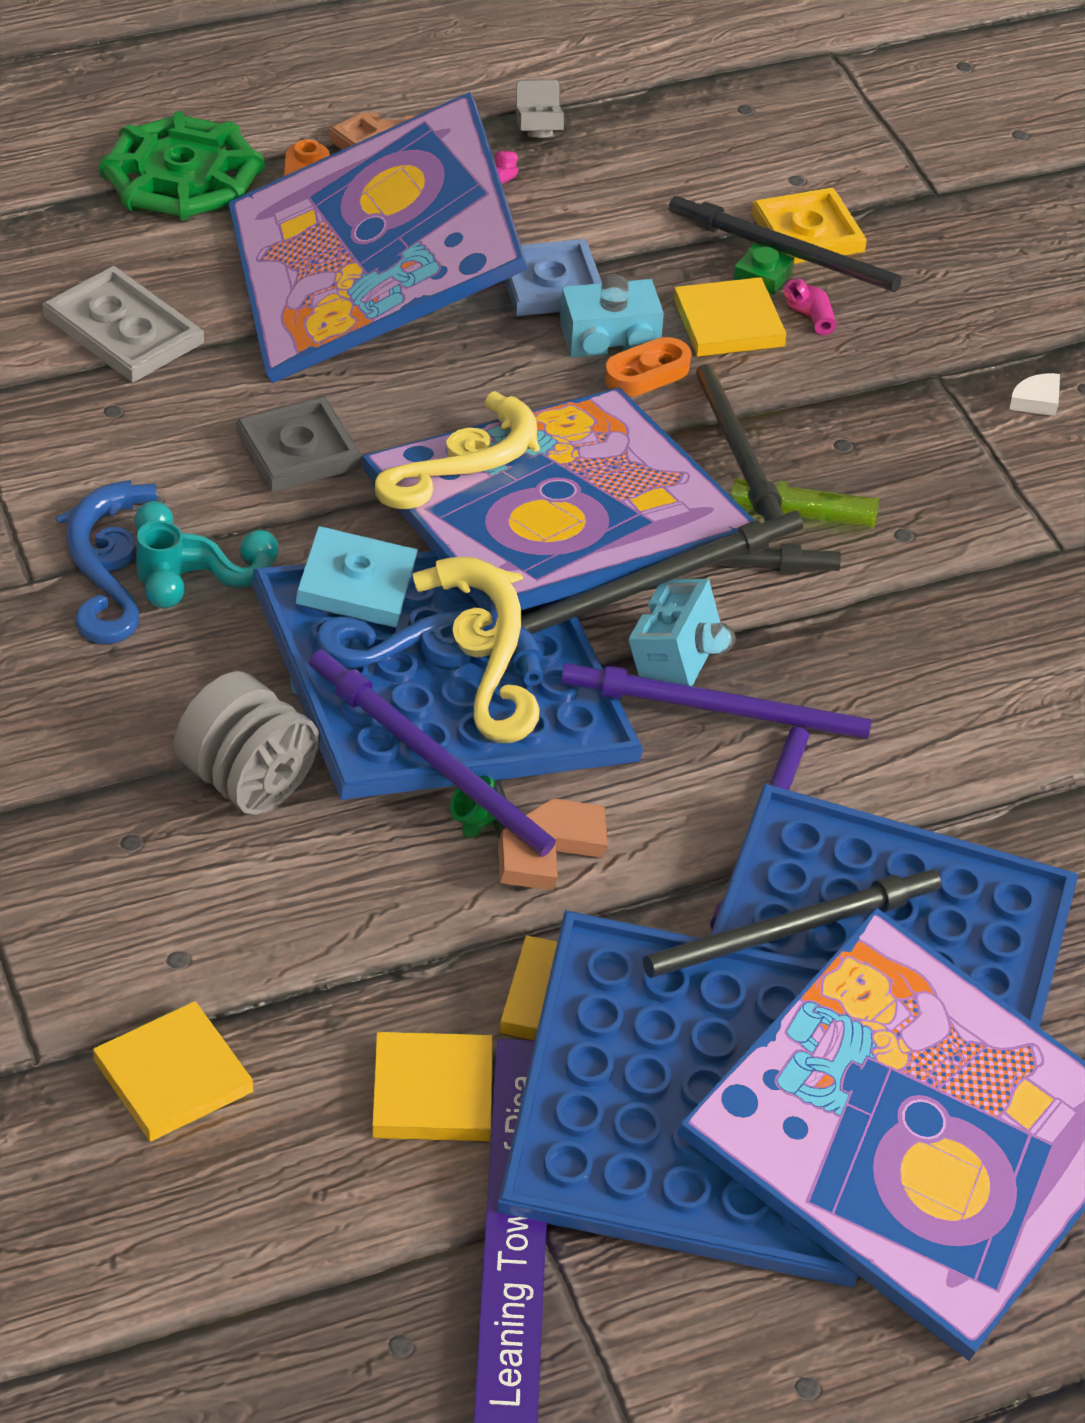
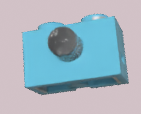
(610, 315)
(679, 632)

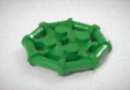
(161, 167)

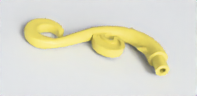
(468, 453)
(497, 642)

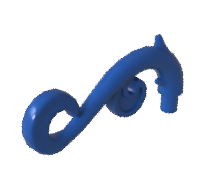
(96, 563)
(430, 634)

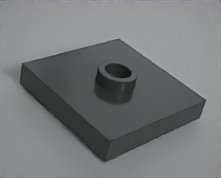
(298, 444)

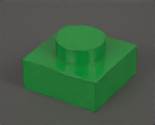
(765, 263)

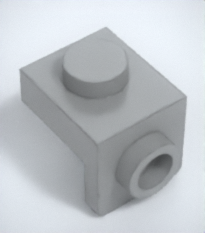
(538, 107)

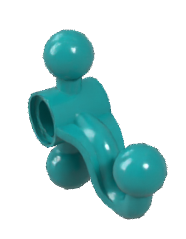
(168, 553)

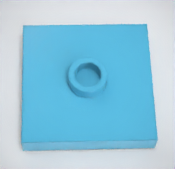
(356, 576)

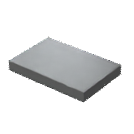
(123, 323)

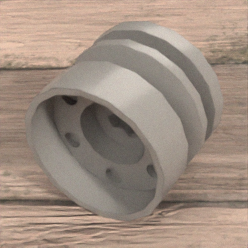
(246, 742)

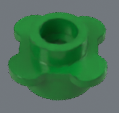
(469, 812)

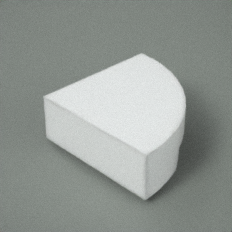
(1037, 395)

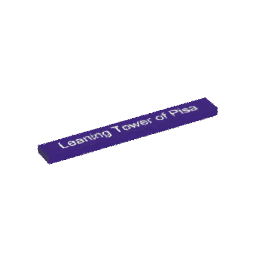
(511, 1269)

